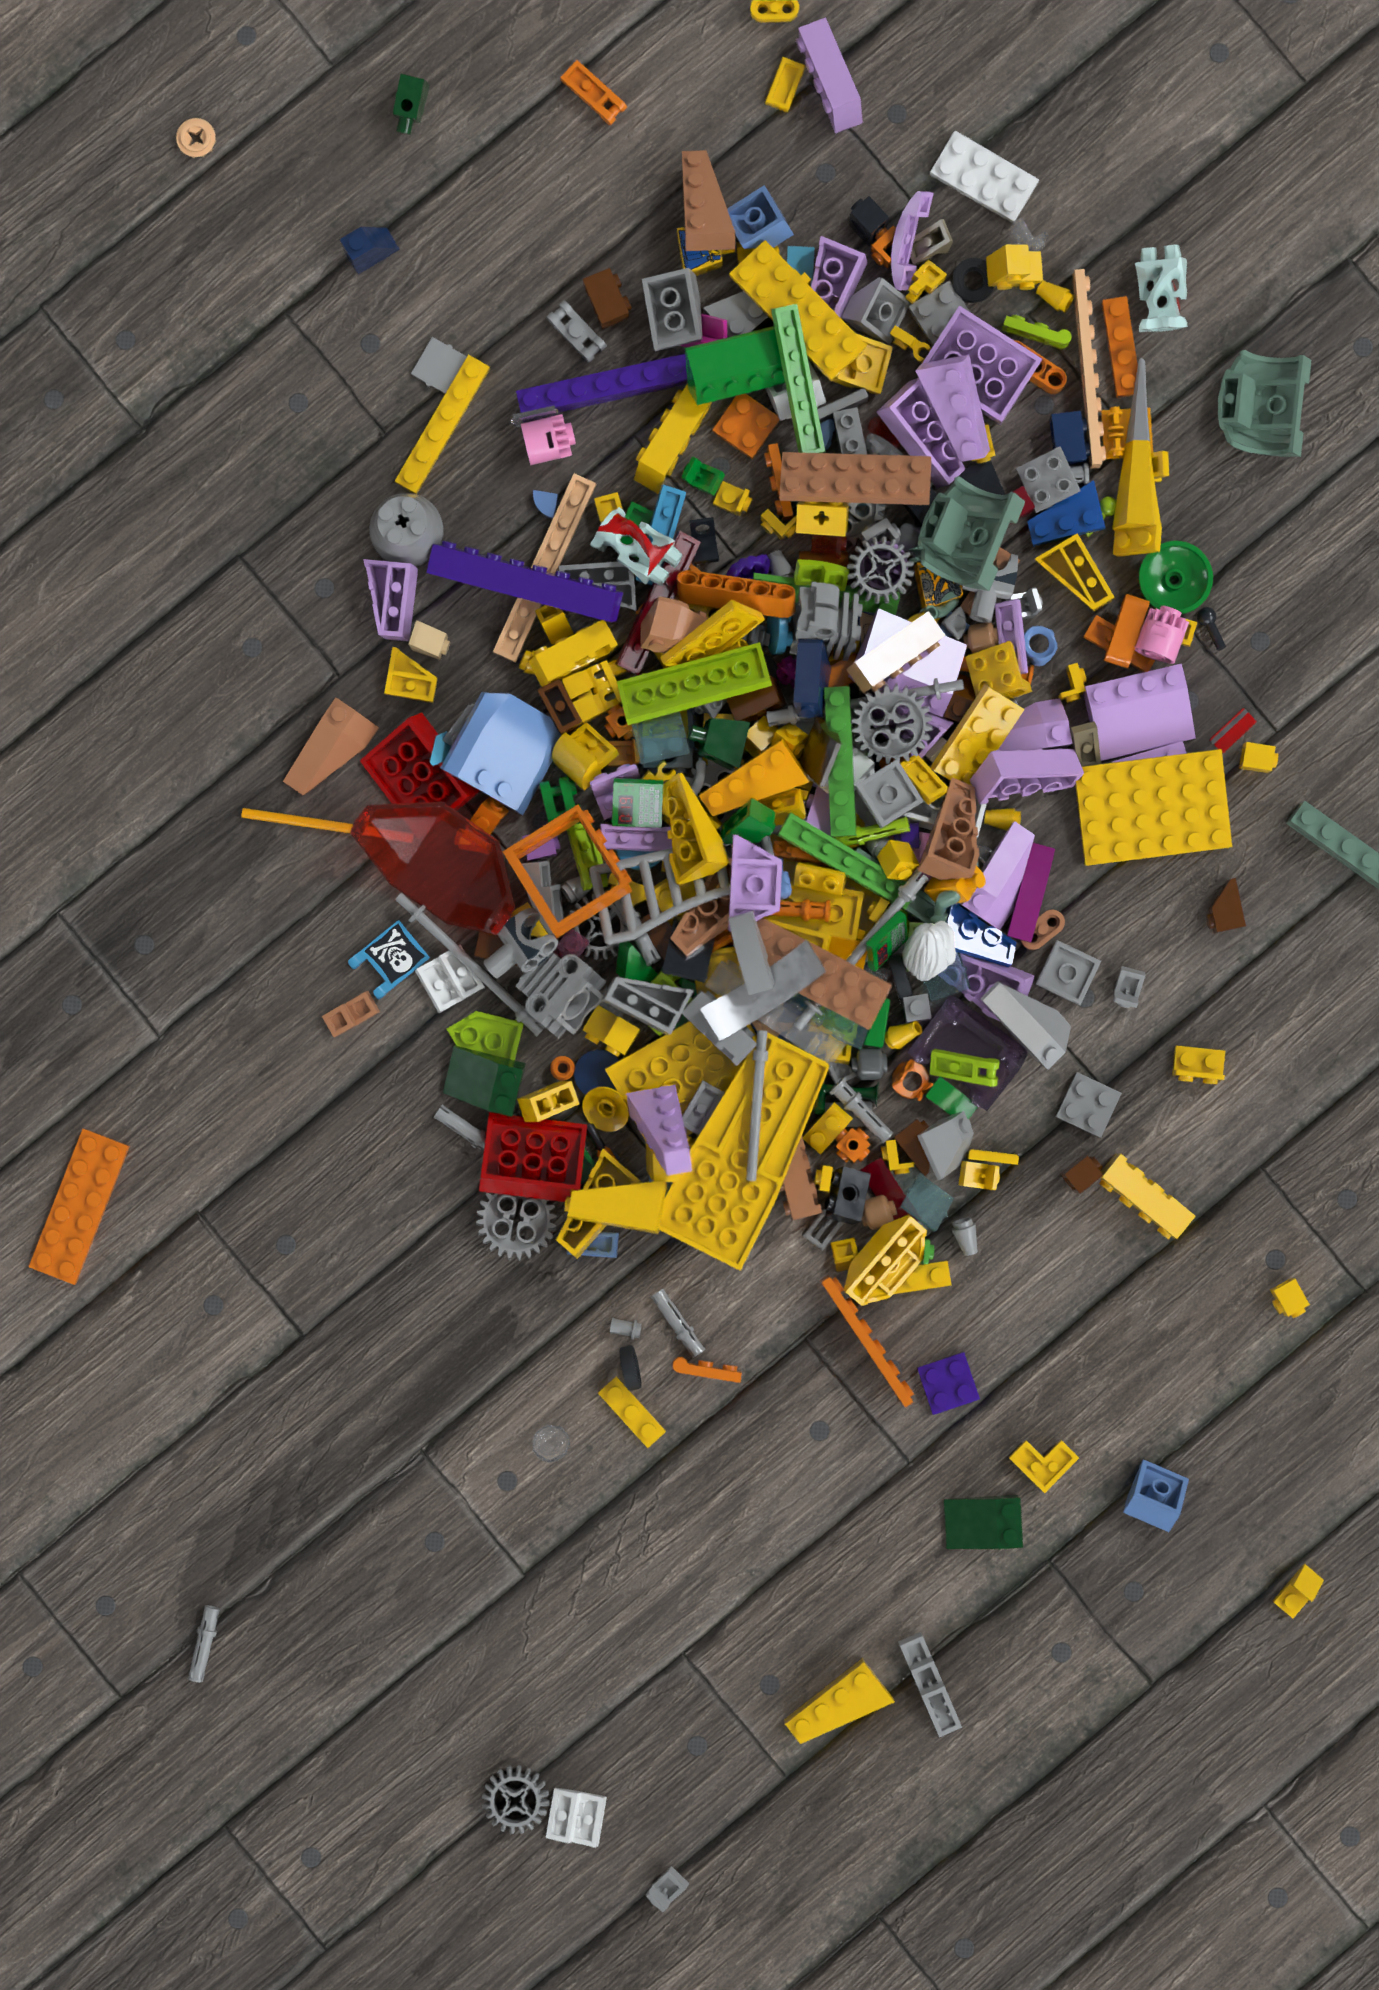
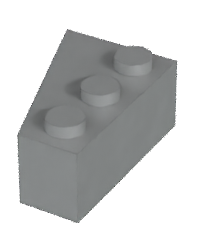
(610, 573)

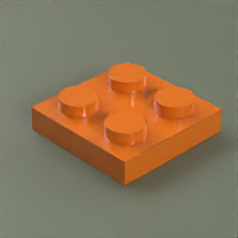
(746, 425)

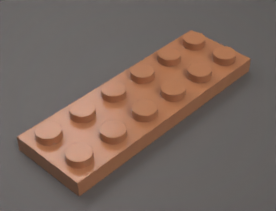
(855, 478)
(843, 985)

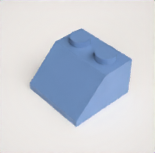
(759, 219)
(1156, 1496)

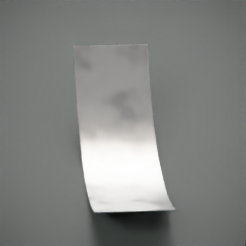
(740, 1009)

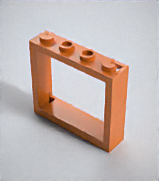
(544, 835)

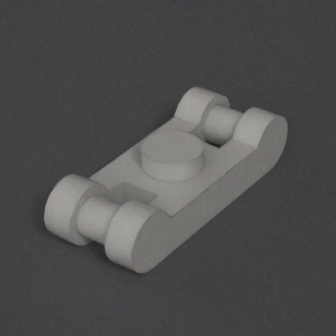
(576, 331)

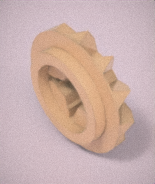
(195, 127)

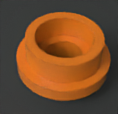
(562, 1060)

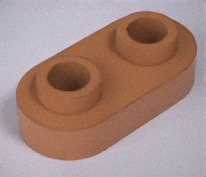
(1043, 931)

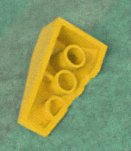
(695, 841)

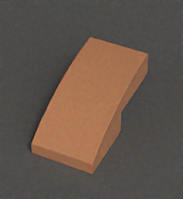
(351, 1014)

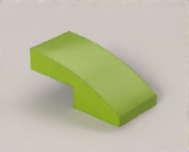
(821, 572)

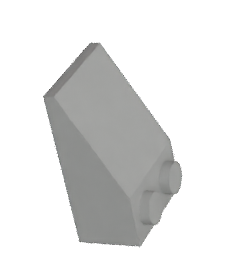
(673, 308)

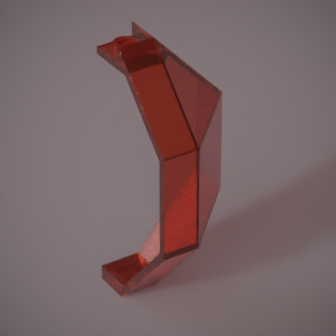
(439, 862)

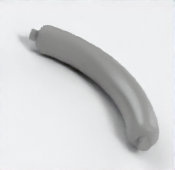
(699, 777)

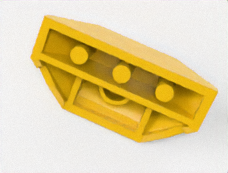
(886, 1261)

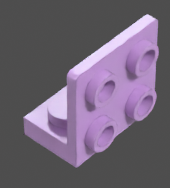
(603, 787)

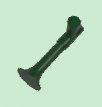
(868, 1093)

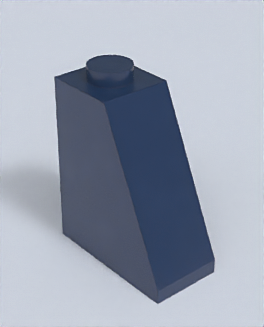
(368, 247)
(811, 678)

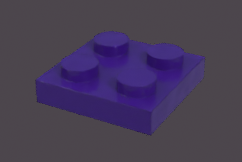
(948, 1383)

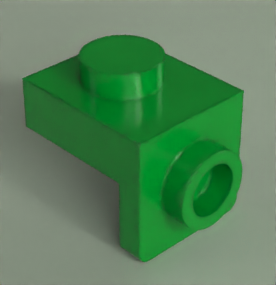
(702, 476)

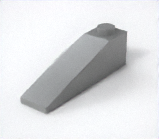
(1033, 1024)

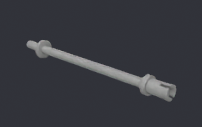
(790, 715)
(905, 894)
(520, 1011)

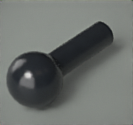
(1206, 617)

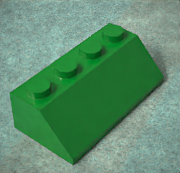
(734, 366)

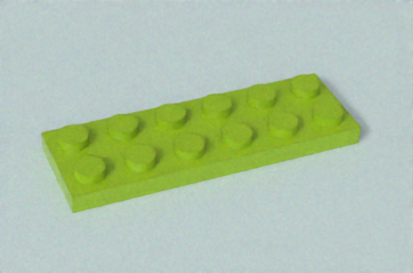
(694, 683)

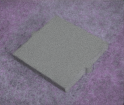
(438, 365)

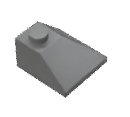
(876, 310)
(947, 1143)

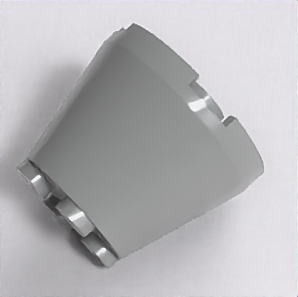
(409, 543)

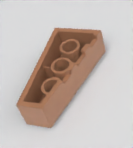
(705, 211)
(800, 1187)

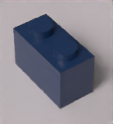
(1068, 432)

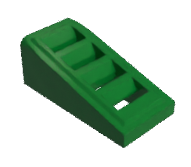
(876, 1034)

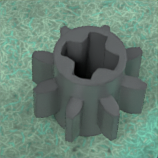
(758, 635)

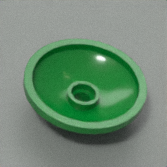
(1187, 565)

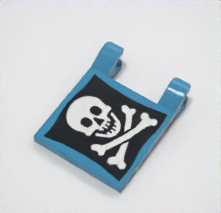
(393, 956)

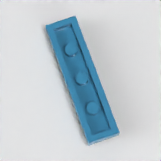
(666, 513)

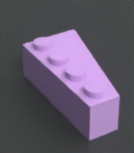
(830, 75)
(837, 273)
(1025, 773)

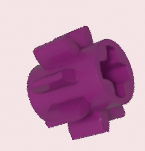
(787, 671)

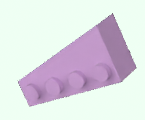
(956, 401)
(920, 432)
(661, 1122)

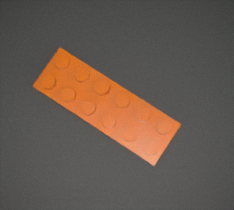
(79, 1206)
(874, 1347)

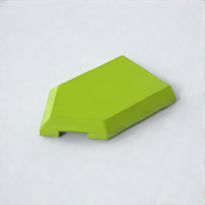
(488, 1034)

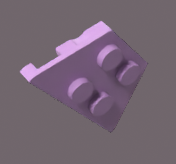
(754, 880)

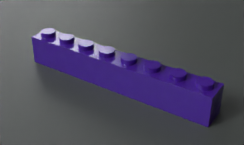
(606, 385)
(525, 582)

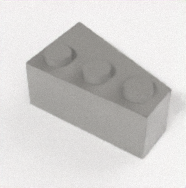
(740, 312)
(648, 1002)
(734, 1046)

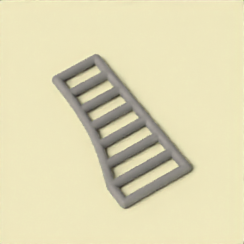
(656, 917)

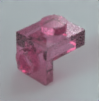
(572, 943)

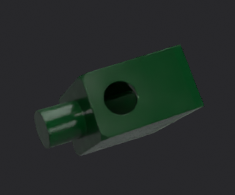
(410, 91)
(721, 741)

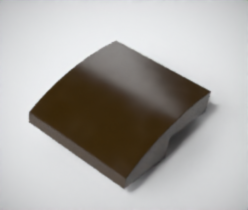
(820, 752)

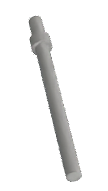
(760, 1055)

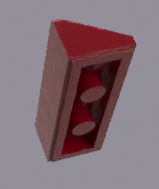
(884, 1184)

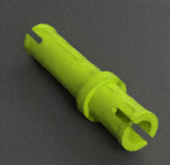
(875, 832)

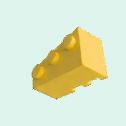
(1077, 572)
(573, 653)

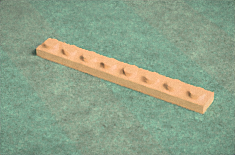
(1087, 358)
(550, 556)

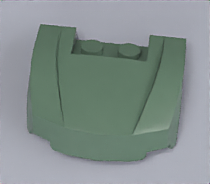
(1263, 403)
(965, 533)

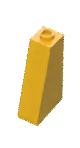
(622, 1206)

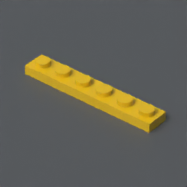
(442, 424)

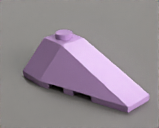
(1040, 727)
(1003, 877)
(985, 974)

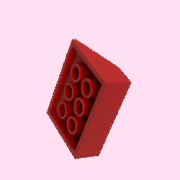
(404, 767)
(532, 1157)

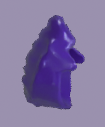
(748, 566)

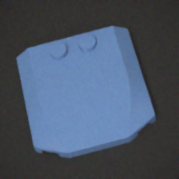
(503, 749)

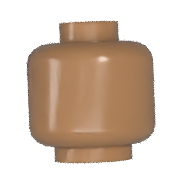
(981, 637)
(878, 1212)

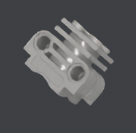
(822, 618)
(561, 993)

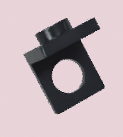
(707, 550)

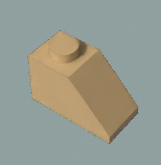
(429, 641)

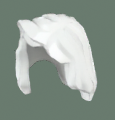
(929, 950)

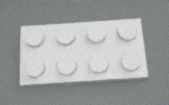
(984, 177)

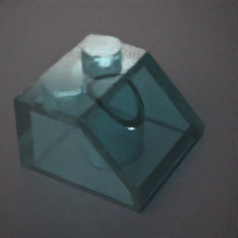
(660, 738)

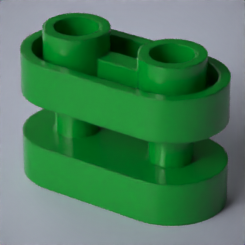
(566, 789)

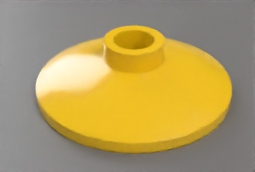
(602, 1116)

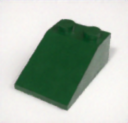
(484, 1080)
(983, 1522)

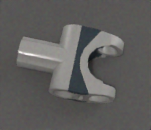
(1002, 588)
(518, 945)

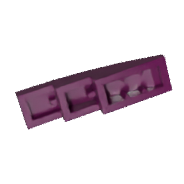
(1031, 893)

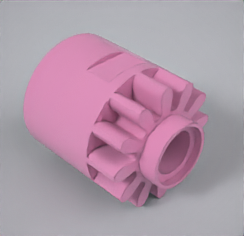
(548, 439)
(1162, 634)

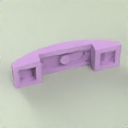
(904, 237)

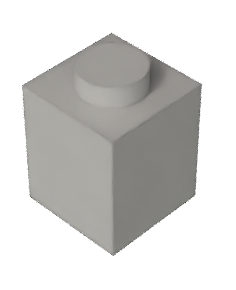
(916, 1008)

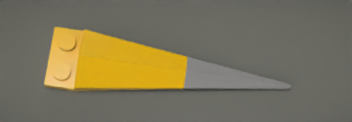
(1137, 510)

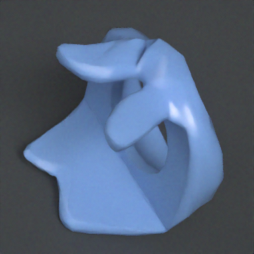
(1040, 659)

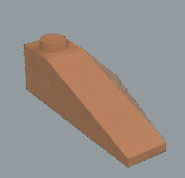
(668, 624)
(333, 743)
(952, 841)
(703, 921)

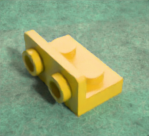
(819, 878)
(1198, 1063)

